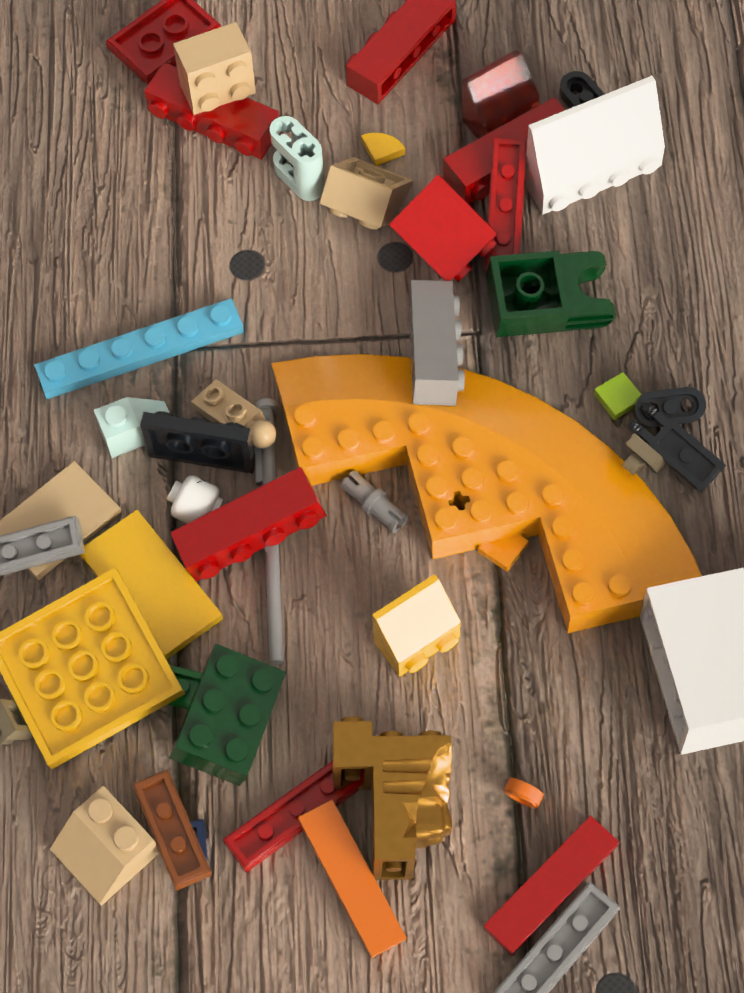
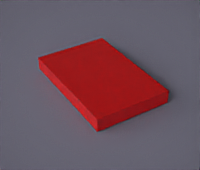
(150, 37)

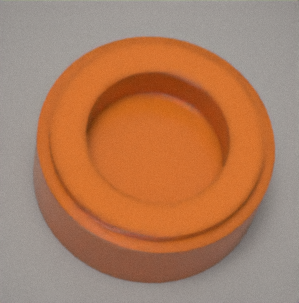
(523, 793)

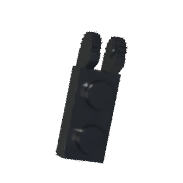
(679, 449)

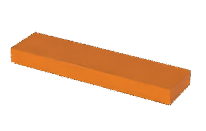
(352, 879)

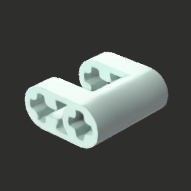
(305, 155)

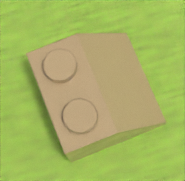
(364, 192)
(103, 845)

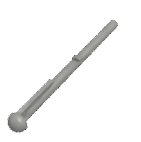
(266, 472)

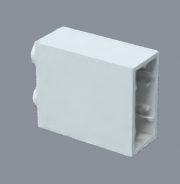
(699, 656)

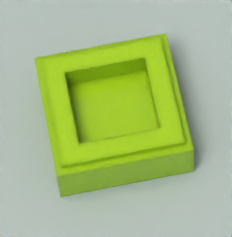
(617, 395)

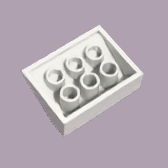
(594, 146)

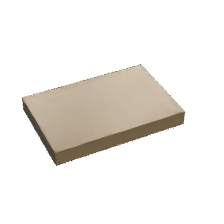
(64, 496)

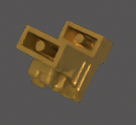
(406, 786)

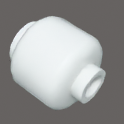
(193, 498)

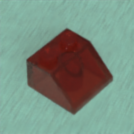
(498, 94)

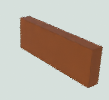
(172, 830)

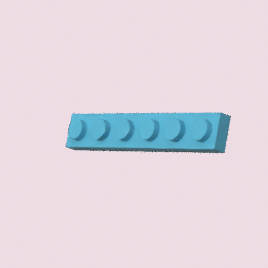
(139, 348)

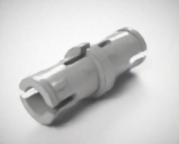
(374, 501)

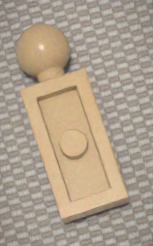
(224, 406)

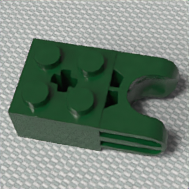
(543, 293)

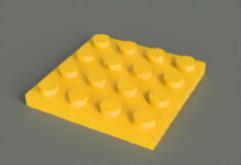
(85, 668)

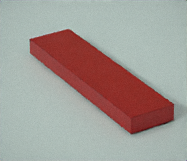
(506, 195)
(279, 821)
(551, 885)

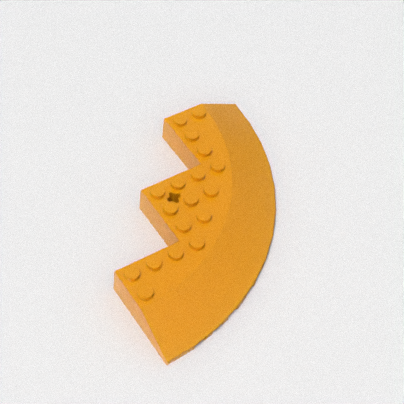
(499, 461)

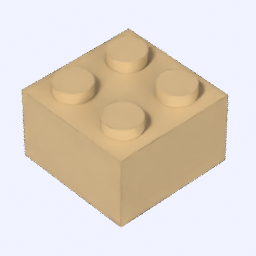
(215, 68)

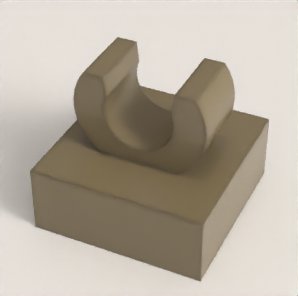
(642, 456)
(12, 723)

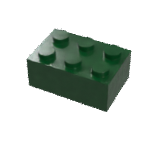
(227, 715)

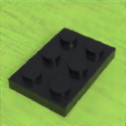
(198, 441)

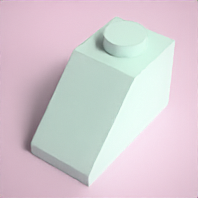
(121, 422)

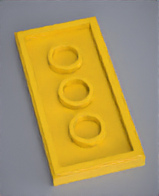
(157, 581)

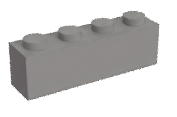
(434, 344)

